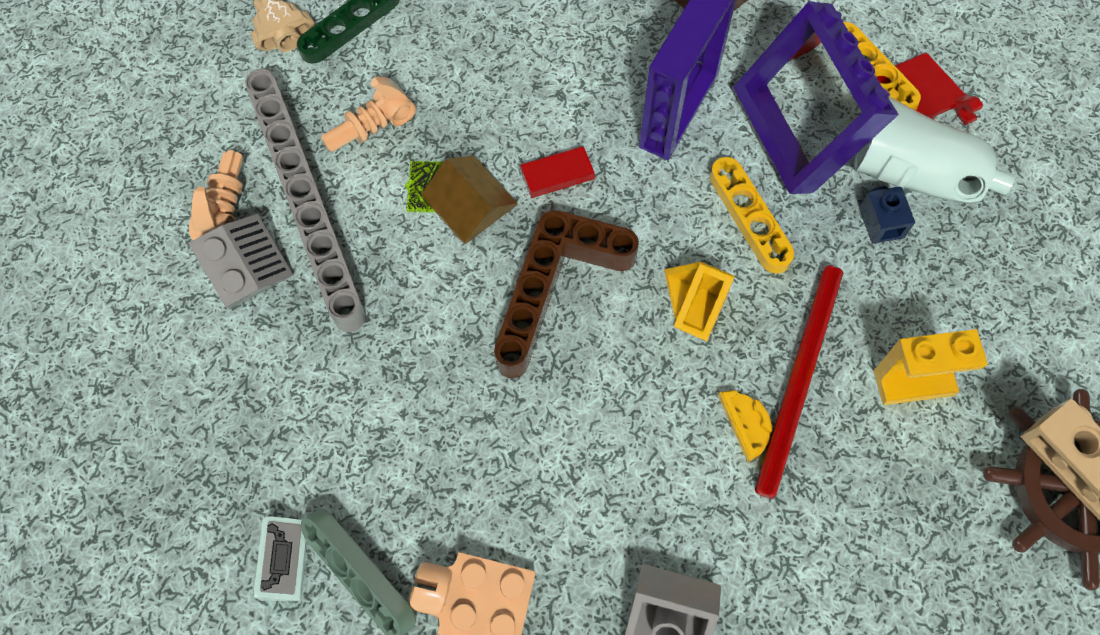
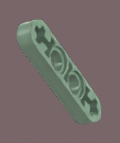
(358, 573)

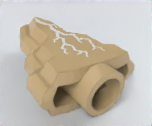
(278, 25)

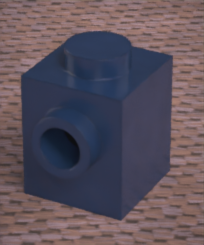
(886, 214)

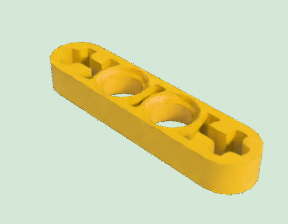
(883, 67)
(755, 212)

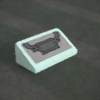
(280, 560)

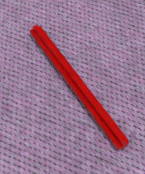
(799, 383)

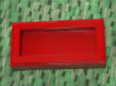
(557, 172)

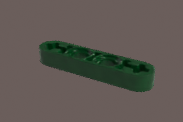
(341, 17)

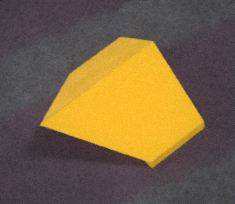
(697, 296)

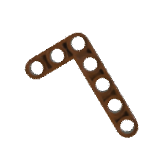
(544, 278)

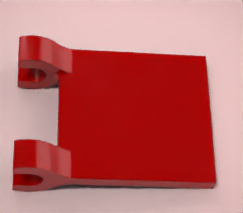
(936, 89)

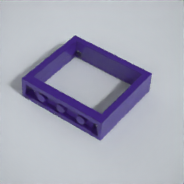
(858, 75)
(676, 78)

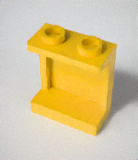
(926, 366)

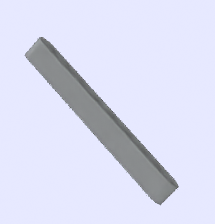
(277, 128)

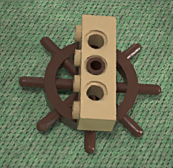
(1076, 477)

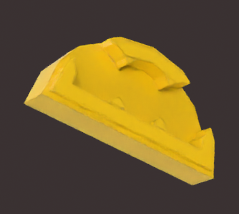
(749, 422)

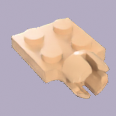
(474, 596)

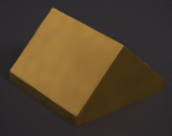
(467, 197)

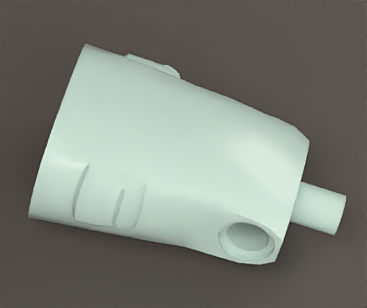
(932, 159)

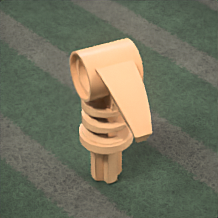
(387, 104)
(216, 205)

